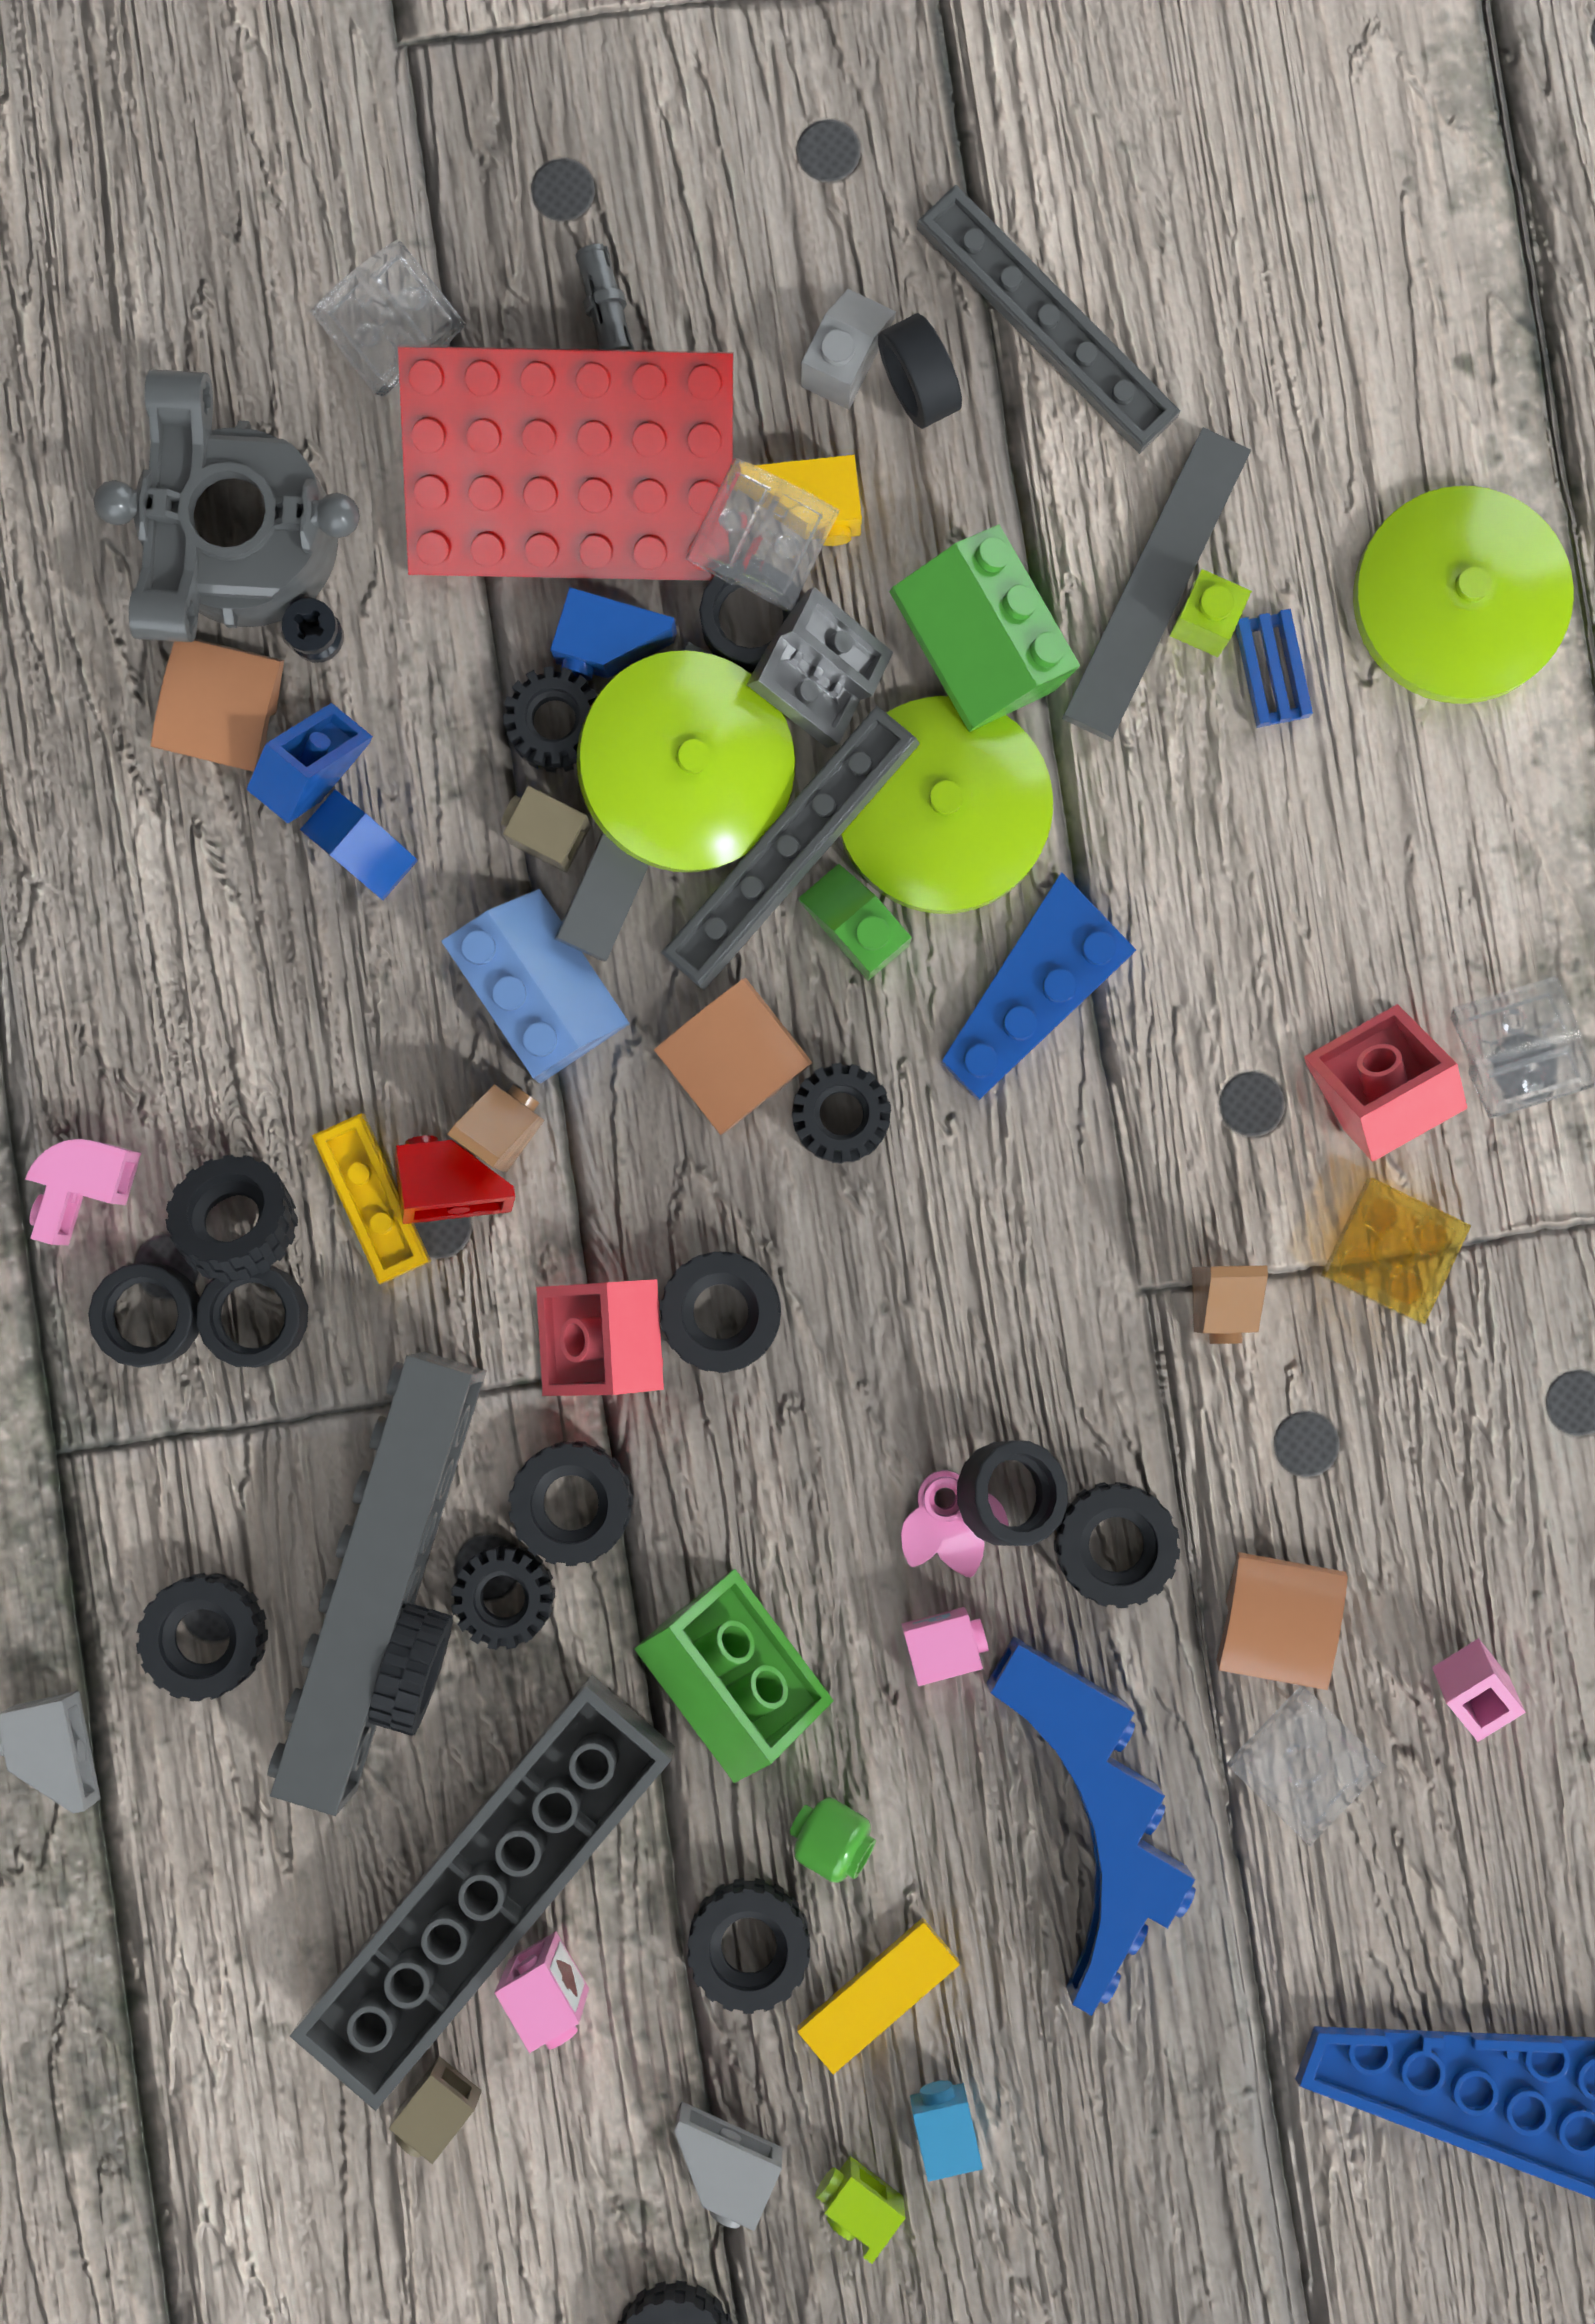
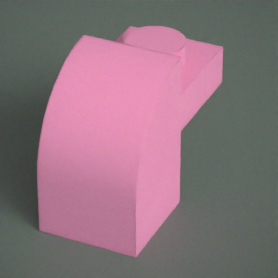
(74, 1171)

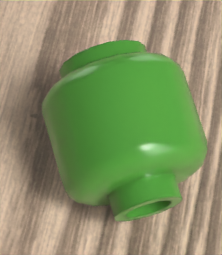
(832, 1840)

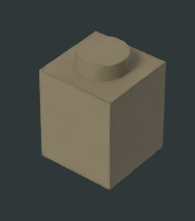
(545, 828)
(434, 2111)

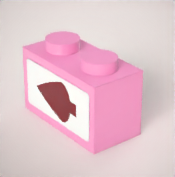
(543, 1994)

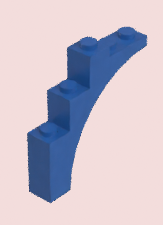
(1121, 1805)

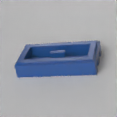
(1265, 624)

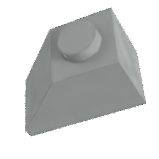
(844, 348)
(51, 1750)
(728, 2166)

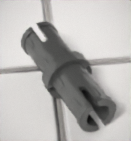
(603, 298)

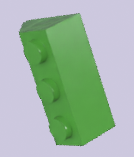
(985, 628)
(734, 1676)

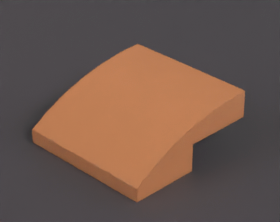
(217, 703)
(733, 1056)
(1282, 1621)

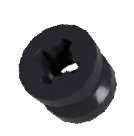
(321, 640)

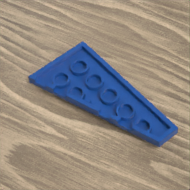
(1488, 2093)

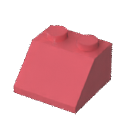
(1387, 1082)
(600, 1338)

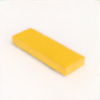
(370, 1198)
(877, 1995)

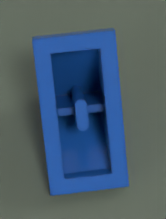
(359, 844)

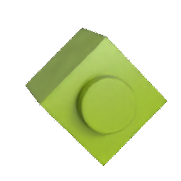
(1210, 613)

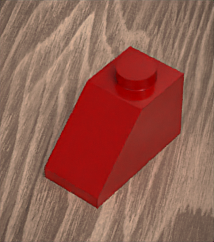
(446, 1182)

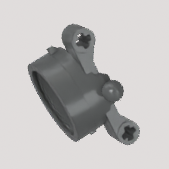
(181, 570)

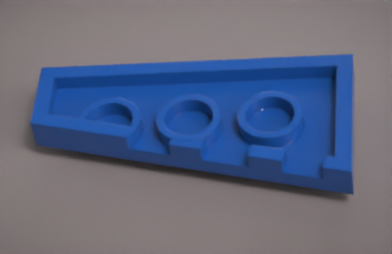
(1046, 976)

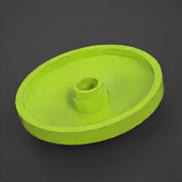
(1463, 594)
(684, 761)
(956, 816)

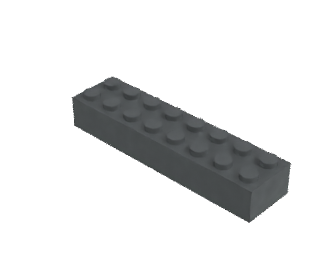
(377, 1579)
(483, 1892)

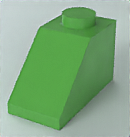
(855, 921)

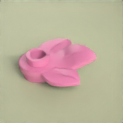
(942, 1530)

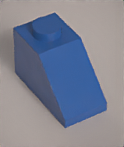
(607, 635)
(307, 762)

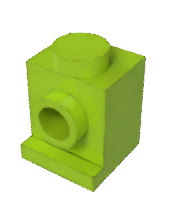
(861, 2206)

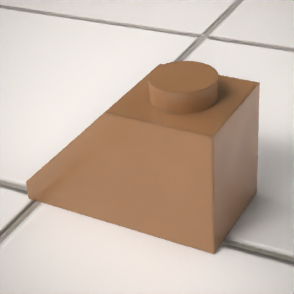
(498, 1126)
(1228, 1301)

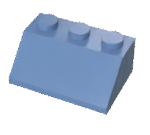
(535, 985)

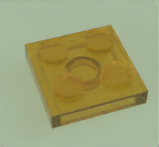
(1396, 1251)

